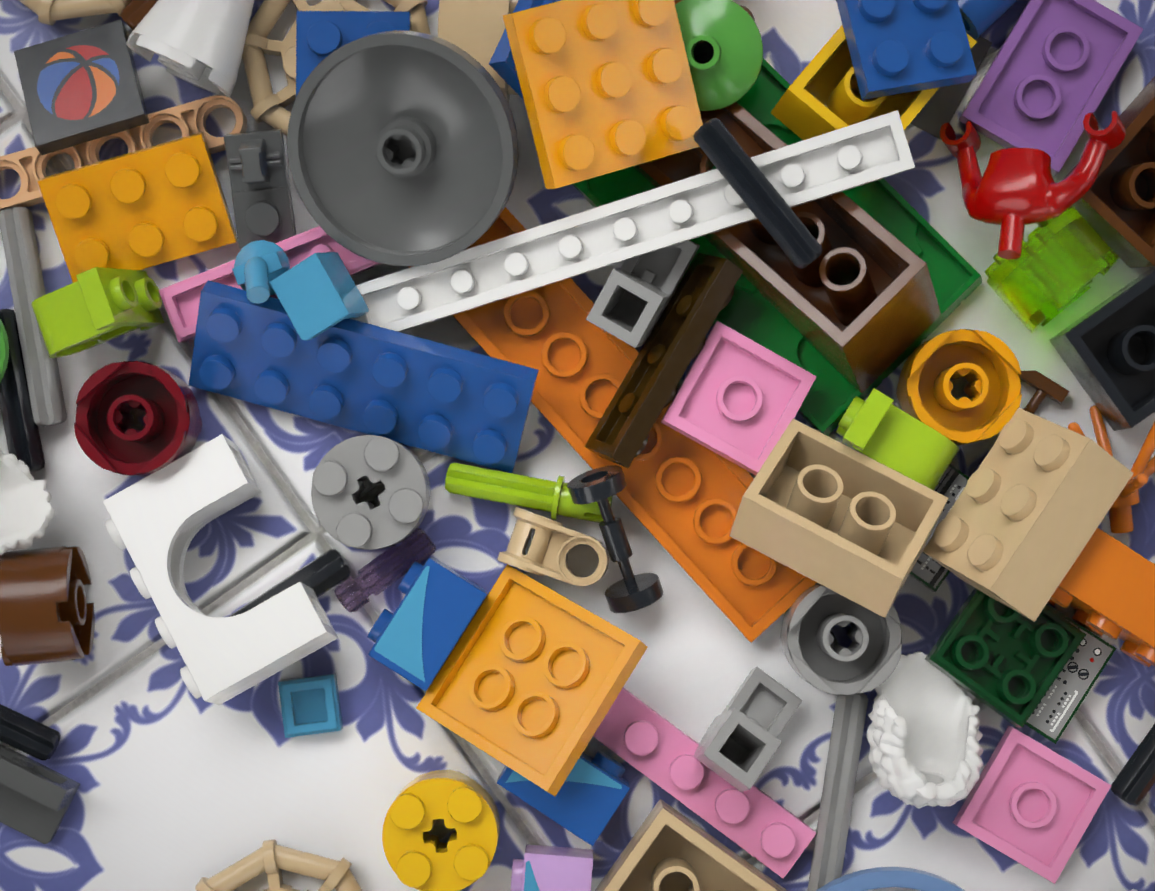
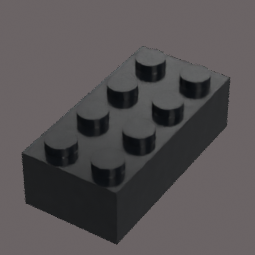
(1115, 353)

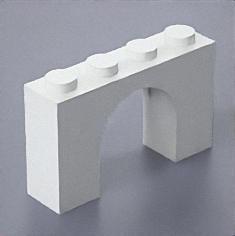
(157, 525)

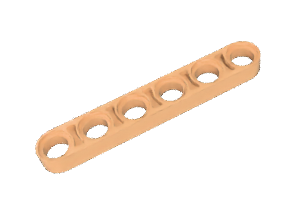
(189, 117)

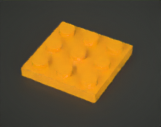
(603, 85)
(532, 679)

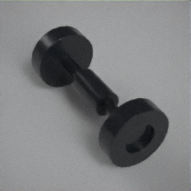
(633, 590)

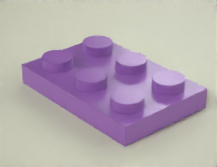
(1051, 76)

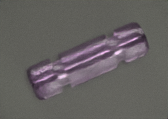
(384, 570)

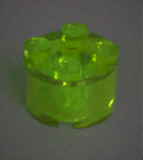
(1052, 269)

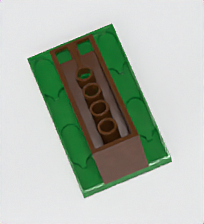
(852, 310)

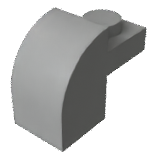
(640, 292)
(747, 730)

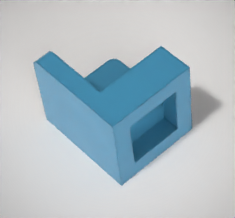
(318, 294)

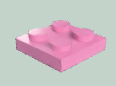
(738, 398)
(1031, 804)

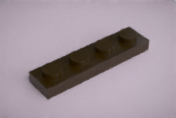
(663, 359)

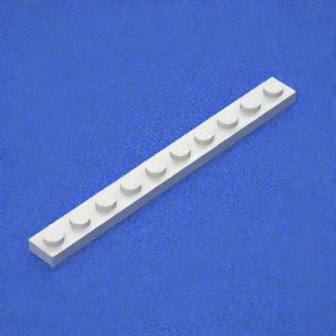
(632, 226)

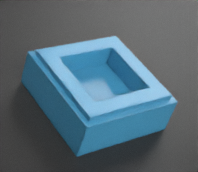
(310, 705)

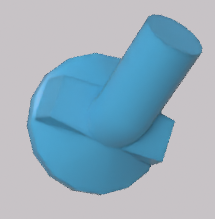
(257, 266)

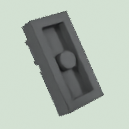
(260, 186)

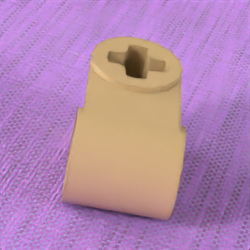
(549, 549)

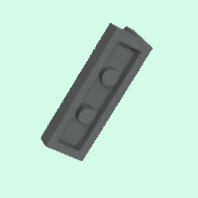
(33, 795)

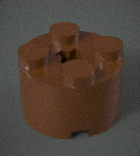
(45, 606)

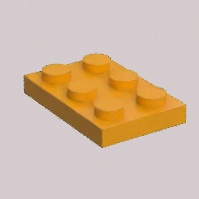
(139, 208)

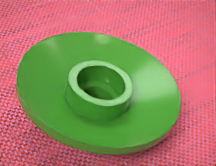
(735, 46)

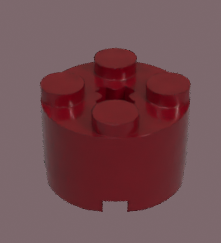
(105, 418)

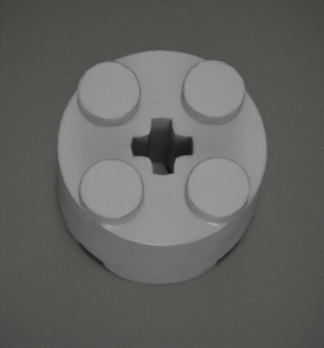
(340, 481)
(840, 670)

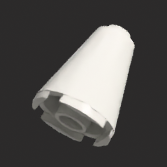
(196, 40)

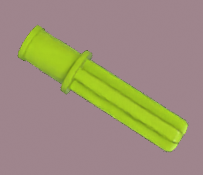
(519, 491)

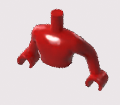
(1019, 181)

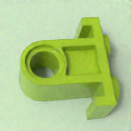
(97, 309)
(896, 439)

